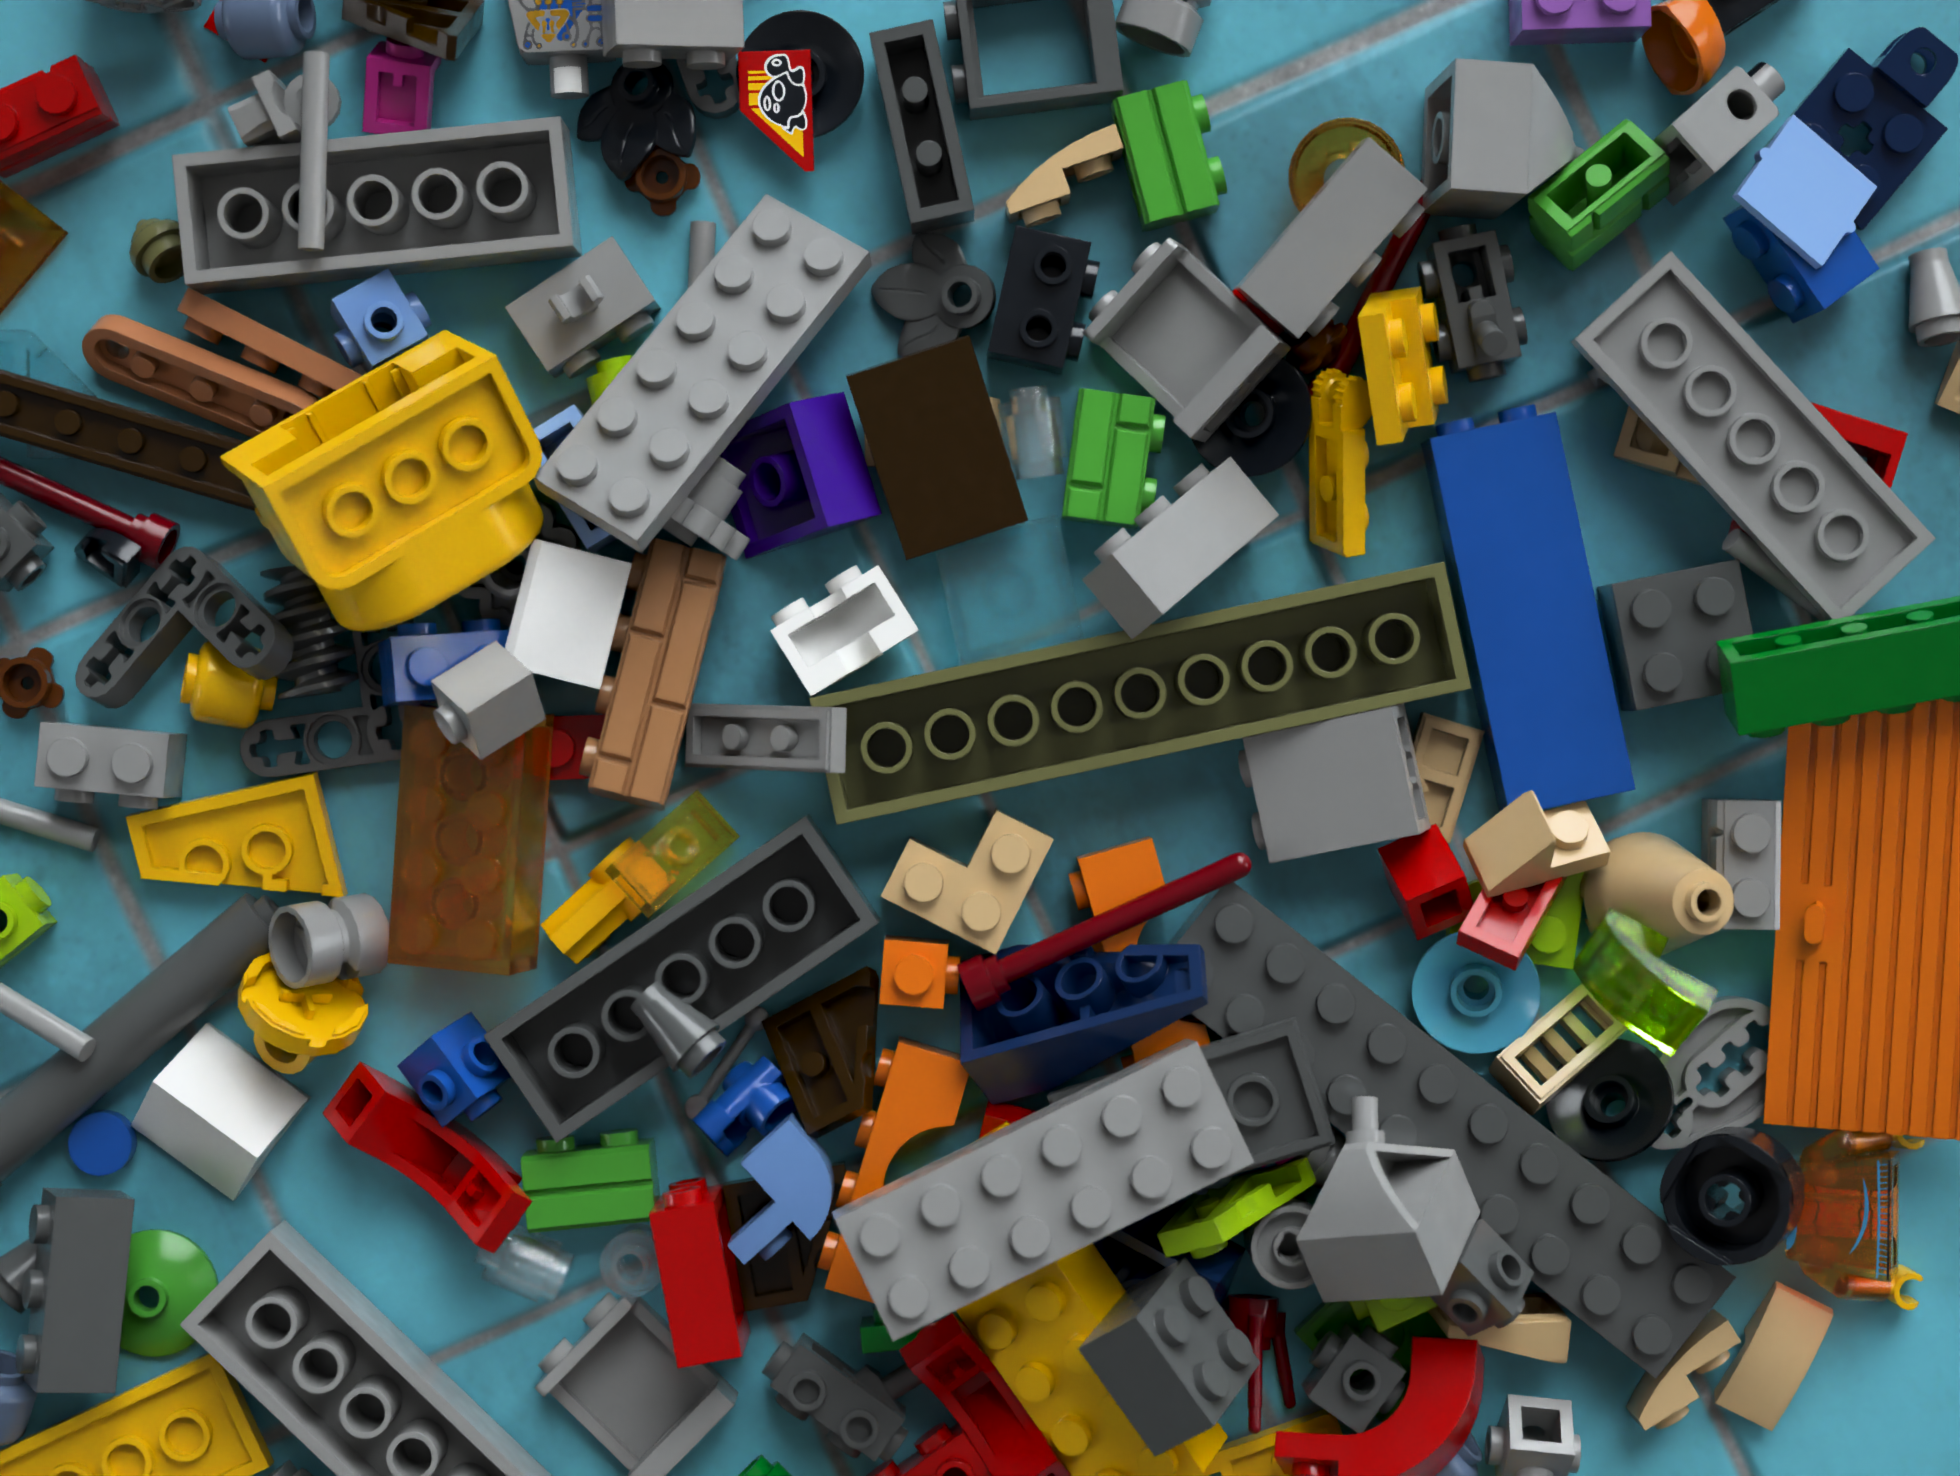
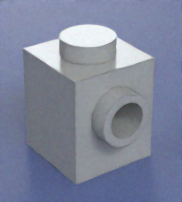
(487, 700)

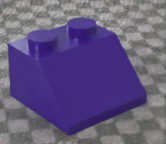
(801, 474)

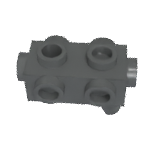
(1476, 321)
(851, 1403)

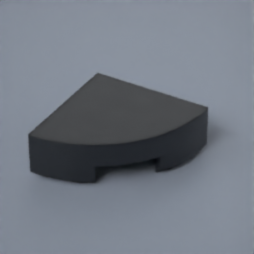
(110, 555)

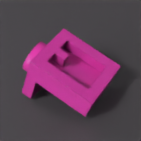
(398, 88)

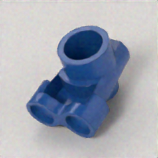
(752, 1098)

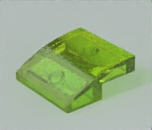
(1638, 989)

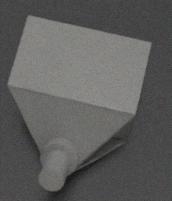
(1490, 137)
(1387, 1217)

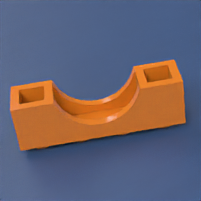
(1108, 880)
(919, 1094)

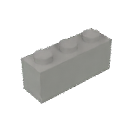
(1334, 240)
(1177, 544)

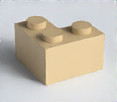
(975, 897)

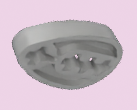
(1742, 1093)

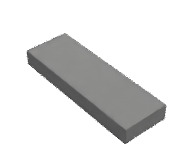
(766, 737)

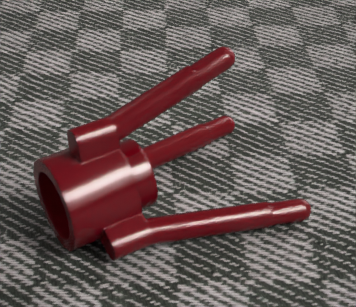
(1260, 1321)

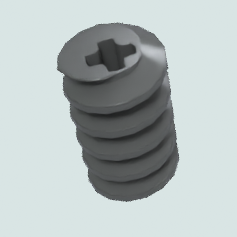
(313, 632)

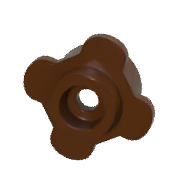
(664, 196)
(1318, 351)
(45, 690)

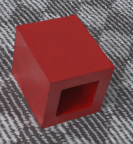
(1426, 882)

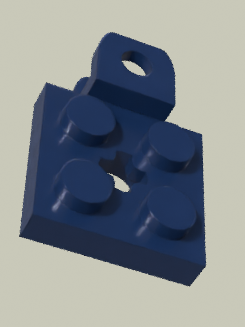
(1889, 103)

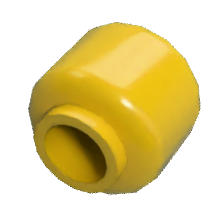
(222, 692)

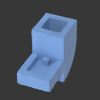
(798, 1180)

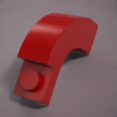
(446, 1162)
(980, 1400)
(1421, 1432)

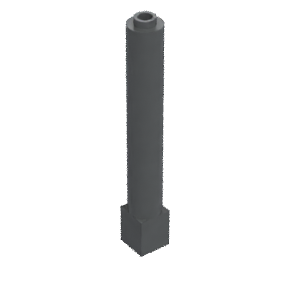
(133, 1029)

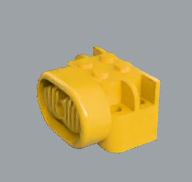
(400, 483)

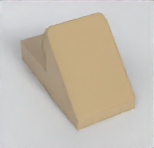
(1534, 846)

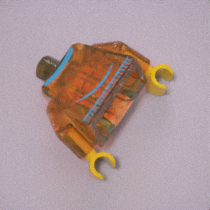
(1852, 1217)

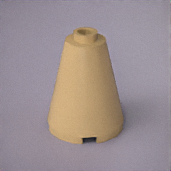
(1659, 888)

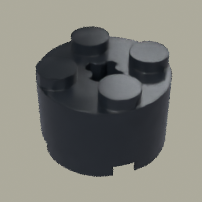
(1696, 1205)

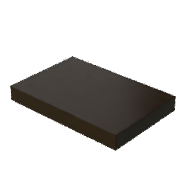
(937, 447)

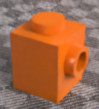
(917, 972)

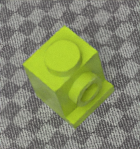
(26, 913)

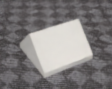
(567, 612)
(218, 1110)

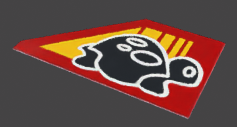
(778, 99)

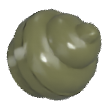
(157, 250)

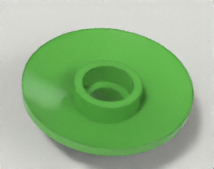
(182, 1279)

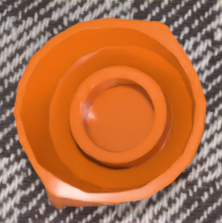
(1684, 44)

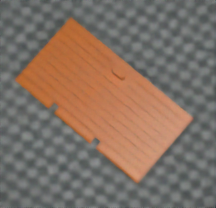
(1869, 928)

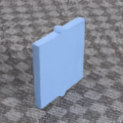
(1804, 191)

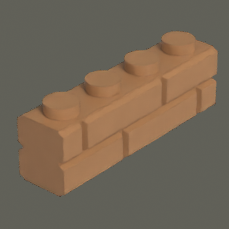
(655, 675)

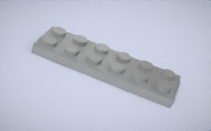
(702, 372)
(1752, 439)

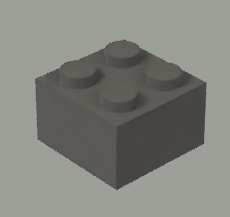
(1667, 632)
(1170, 1356)

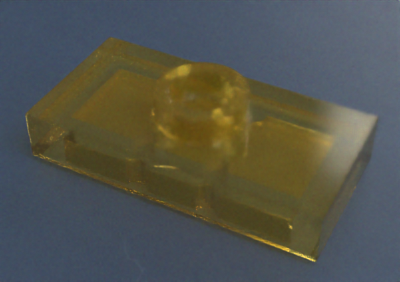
(672, 853)

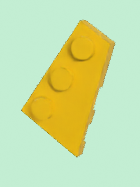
(250, 837)

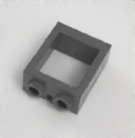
(967, 77)

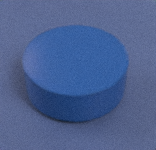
(102, 1142)

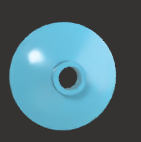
(1473, 1020)

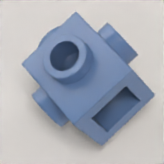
(374, 305)

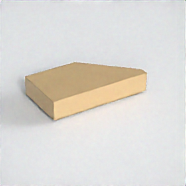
(1445, 764)

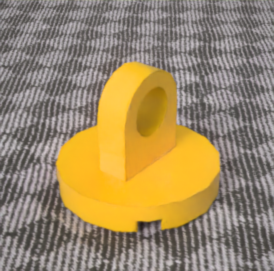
(302, 1022)

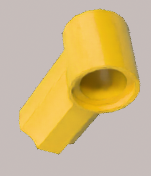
(591, 912)

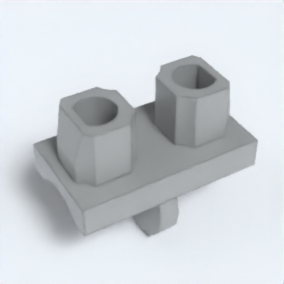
(276, 111)

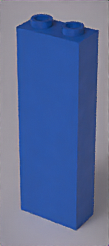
(1527, 609)

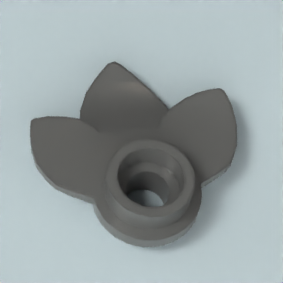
(925, 292)

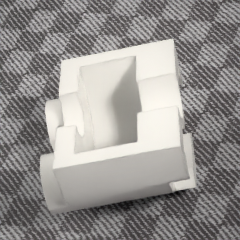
(842, 630)

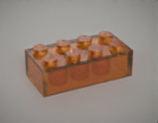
(469, 850)

